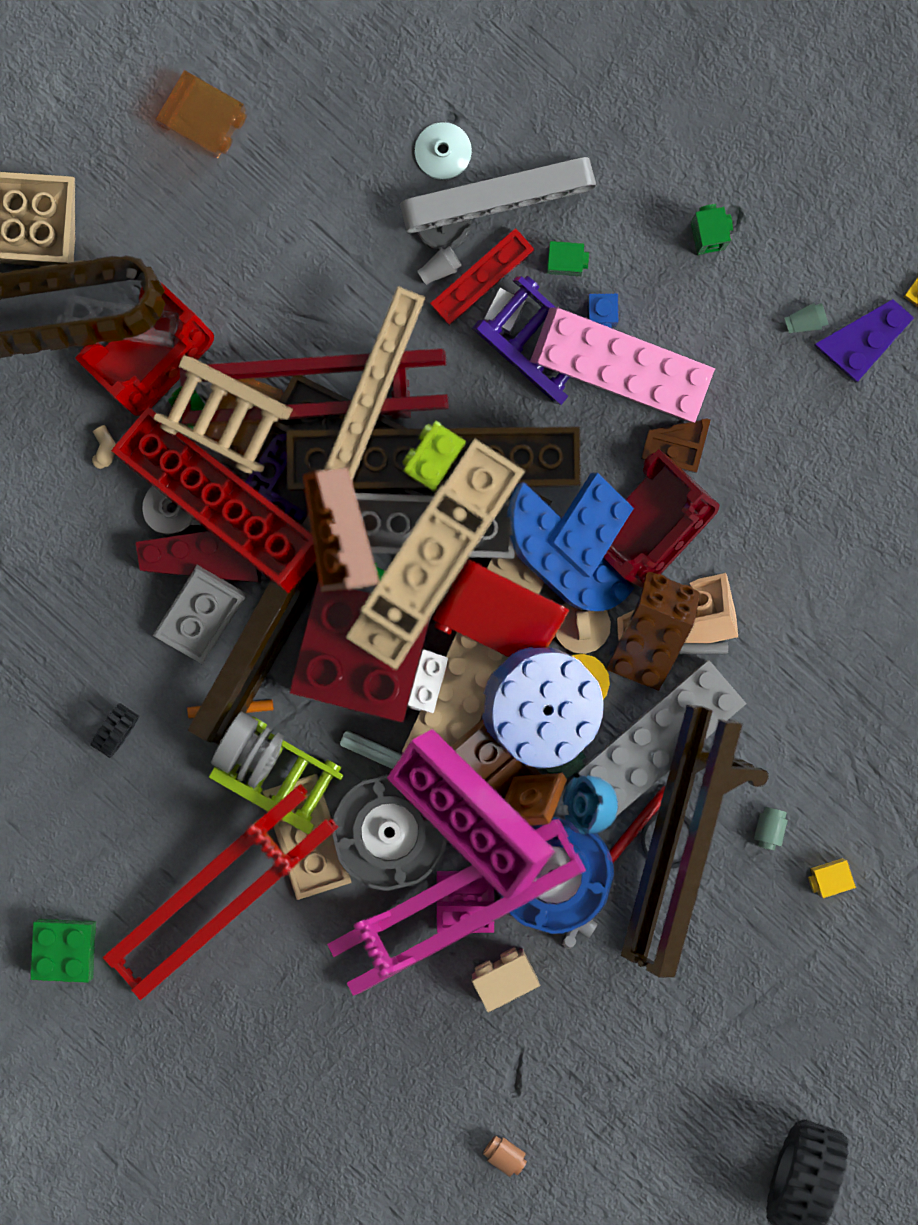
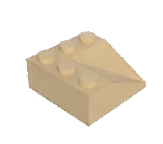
(37, 219)

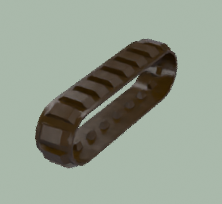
(86, 331)

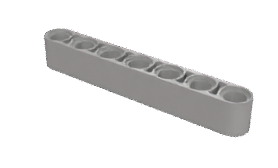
(497, 195)

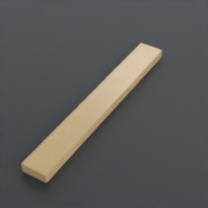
(375, 381)

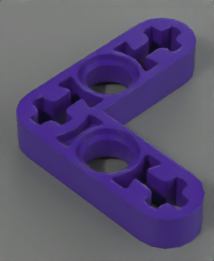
(268, 493)

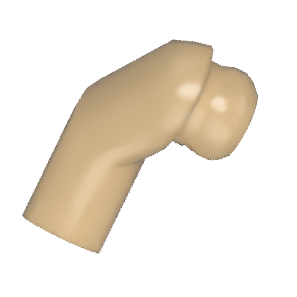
(104, 455)

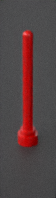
(636, 826)

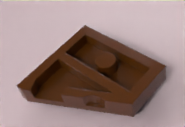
(680, 443)

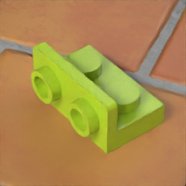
(433, 456)

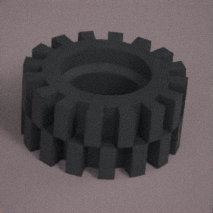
(114, 730)

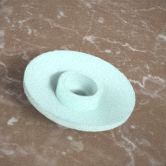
(443, 165)

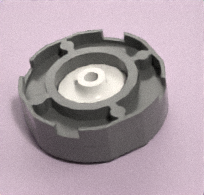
(369, 852)

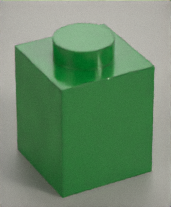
(567, 258)

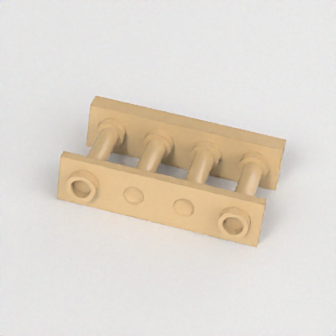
(246, 398)

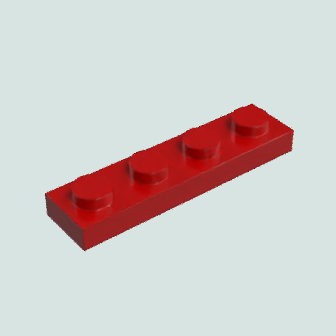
(482, 276)

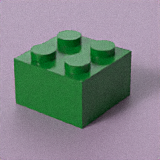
(63, 950)

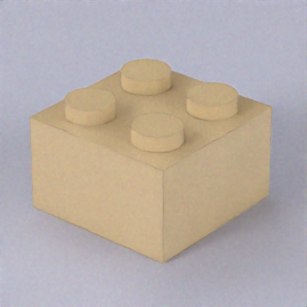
(504, 979)

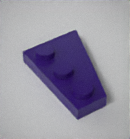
(866, 339)

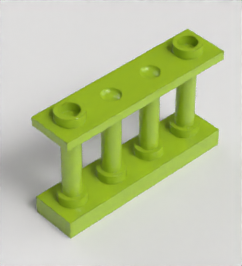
(302, 817)

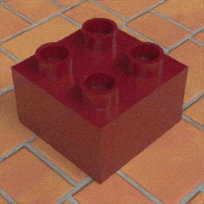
(344, 673)

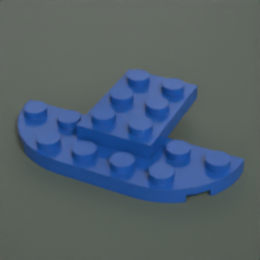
(571, 549)

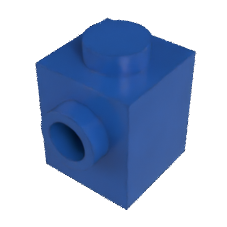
(603, 309)

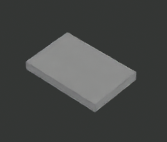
(199, 614)

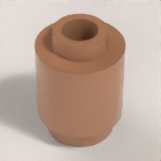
(505, 1156)

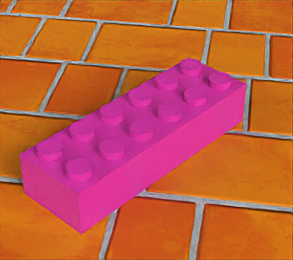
(470, 814)

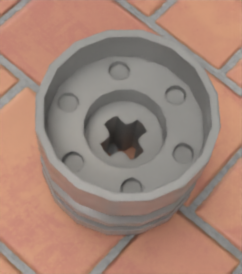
(248, 750)

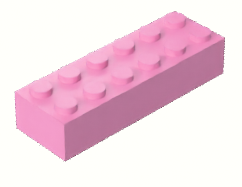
(622, 364)

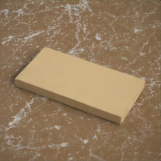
(321, 867)

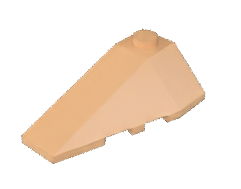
(714, 615)

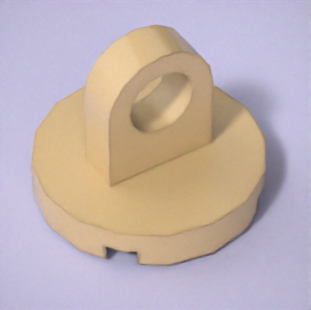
(584, 630)

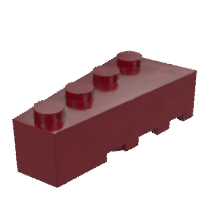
(182, 553)

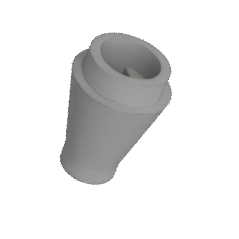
(440, 265)

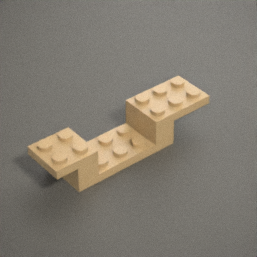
(434, 554)

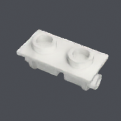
(427, 681)

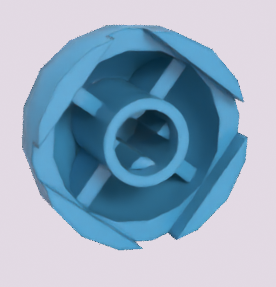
(590, 804)

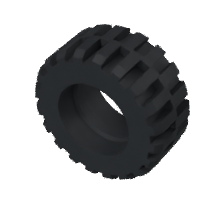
(807, 1175)

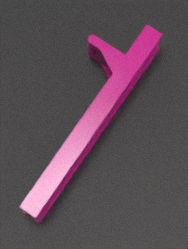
(387, 967)

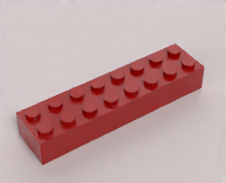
(218, 500)

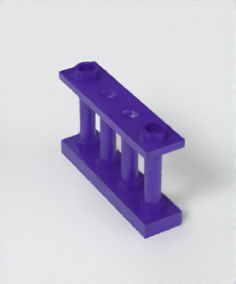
(512, 349)

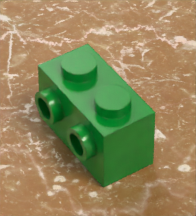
(711, 229)

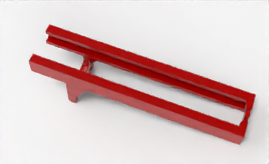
(281, 866)

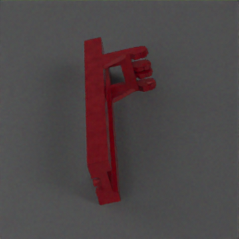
(398, 406)

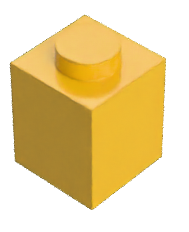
(831, 878)

